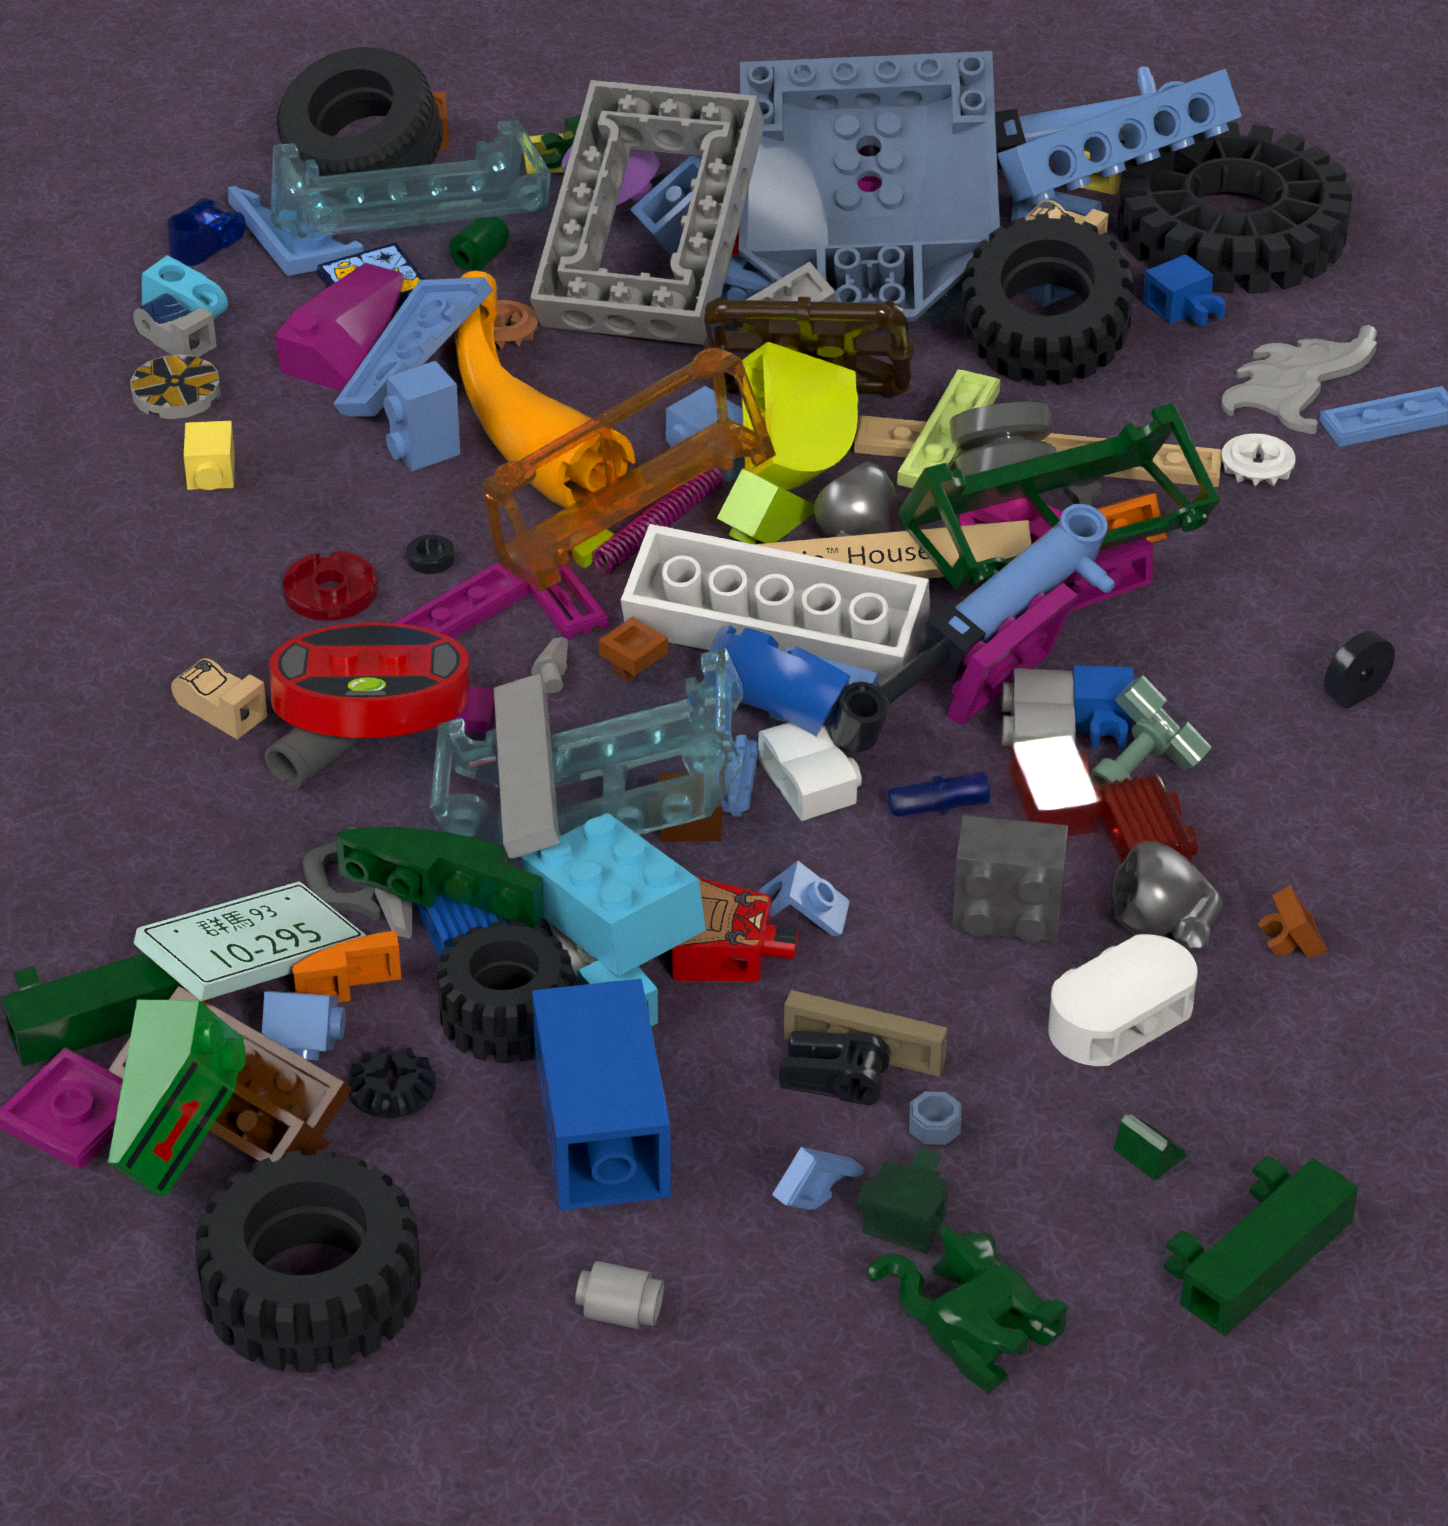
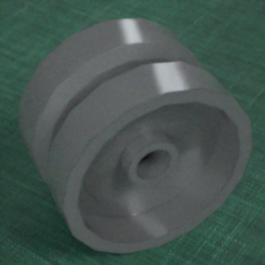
(1001, 435)

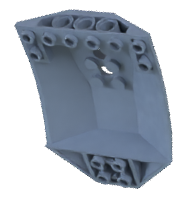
(933, 162)

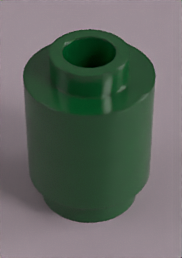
(479, 243)

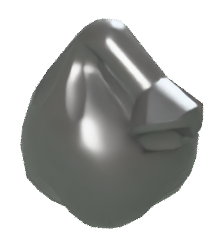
(858, 504)
(1165, 893)

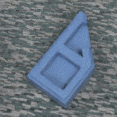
(811, 1177)

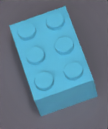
(617, 894)

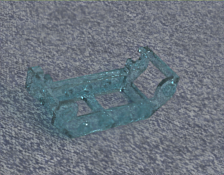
(690, 728)

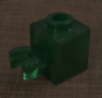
(906, 1202)

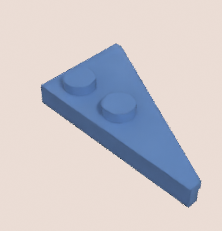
(288, 251)

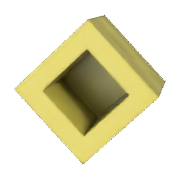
(209, 455)

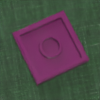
(65, 1109)

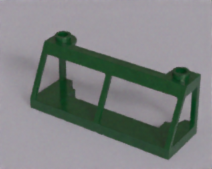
(945, 494)

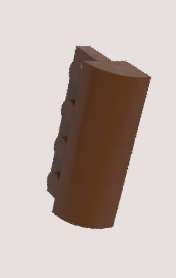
(277, 1100)

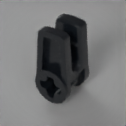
(834, 1067)

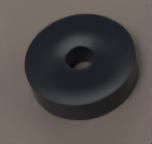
(1359, 669)

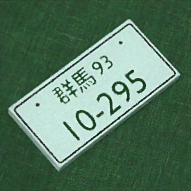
(244, 939)

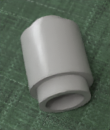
(620, 1295)

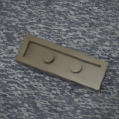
(912, 1042)

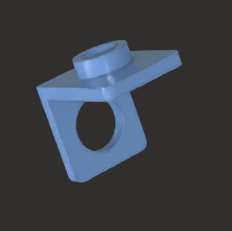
(810, 896)

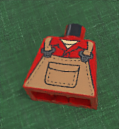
(735, 937)

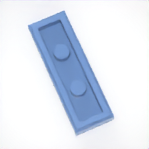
(1386, 416)

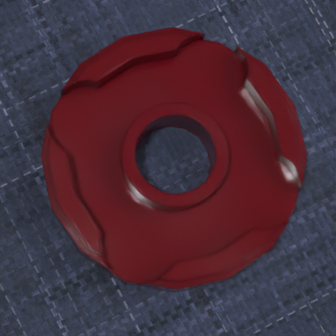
(315, 602)

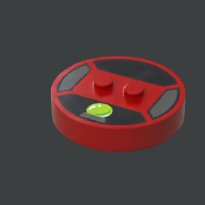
(369, 680)

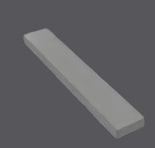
(525, 767)

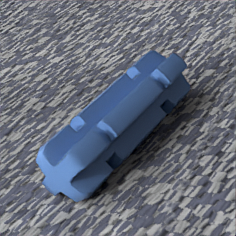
(739, 793)

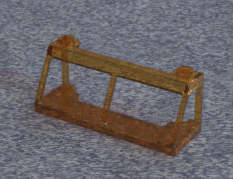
(539, 549)

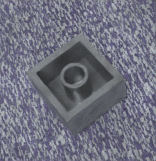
(1009, 878)

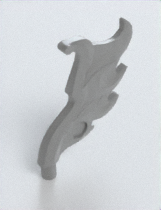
(1292, 376)

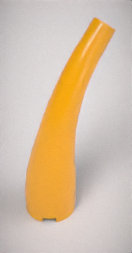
(523, 418)

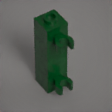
(80, 1007)
(1264, 1248)

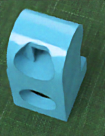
(185, 284)

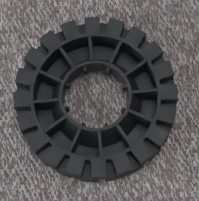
(1282, 242)

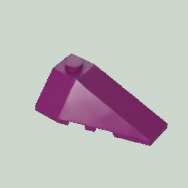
(339, 326)

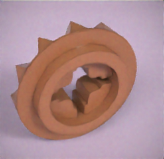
(522, 319)

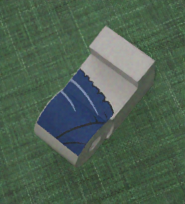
(173, 325)

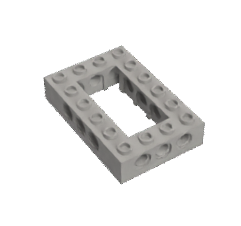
(620, 117)

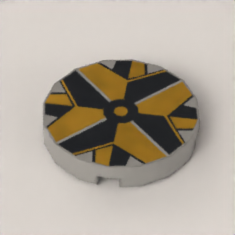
(175, 386)

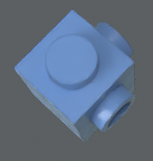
(303, 1021)

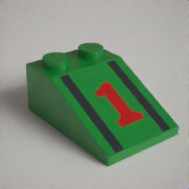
(172, 1089)

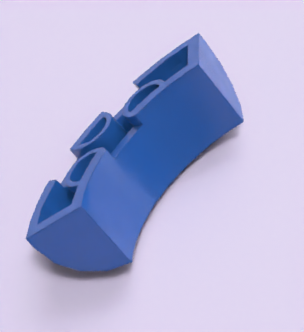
(783, 683)

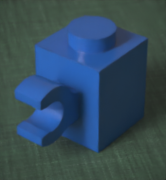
(1180, 291)
(1096, 705)

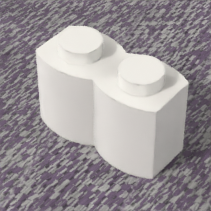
(808, 769)

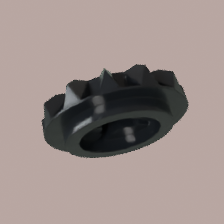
(413, 1088)

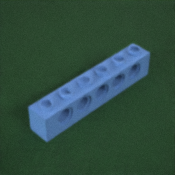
(1028, 167)

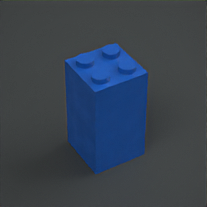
(601, 1094)

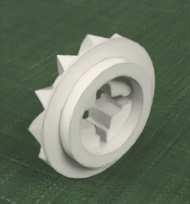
(1276, 457)

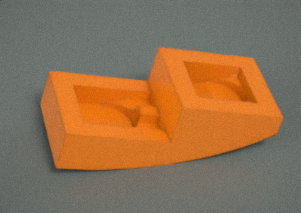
(349, 963)

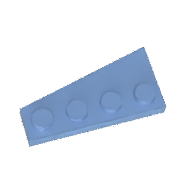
(411, 338)

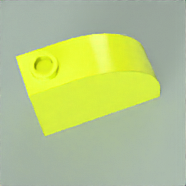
(806, 411)

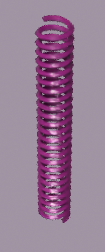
(668, 497)

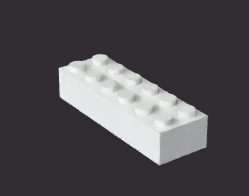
(831, 608)

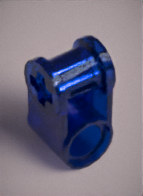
(203, 232)

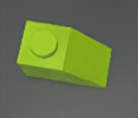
(762, 510)

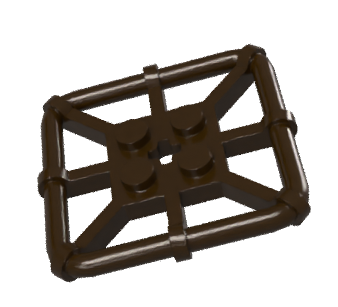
(822, 331)

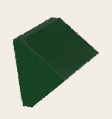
(1147, 1147)

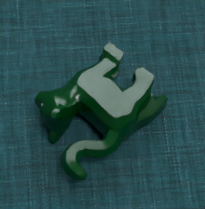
(975, 1315)

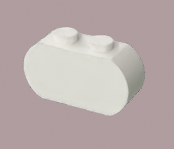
(1122, 999)

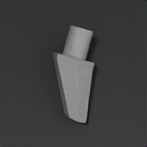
(552, 664)
(397, 912)

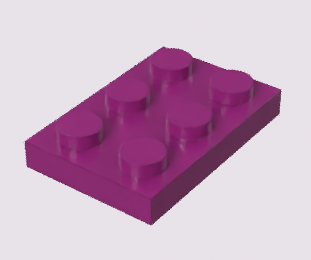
(1015, 645)

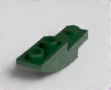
(434, 863)

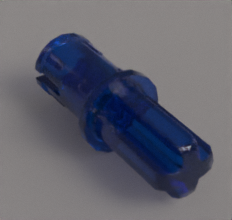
(940, 794)

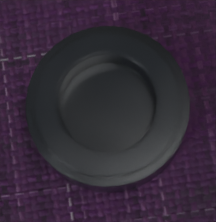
(430, 554)

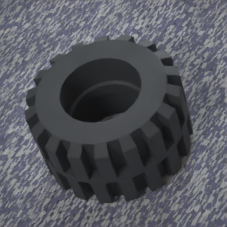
(489, 986)

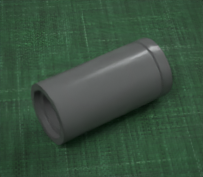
(304, 754)

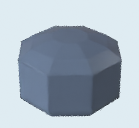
(935, 1118)

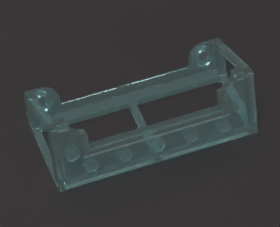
(408, 193)

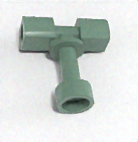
(1153, 733)

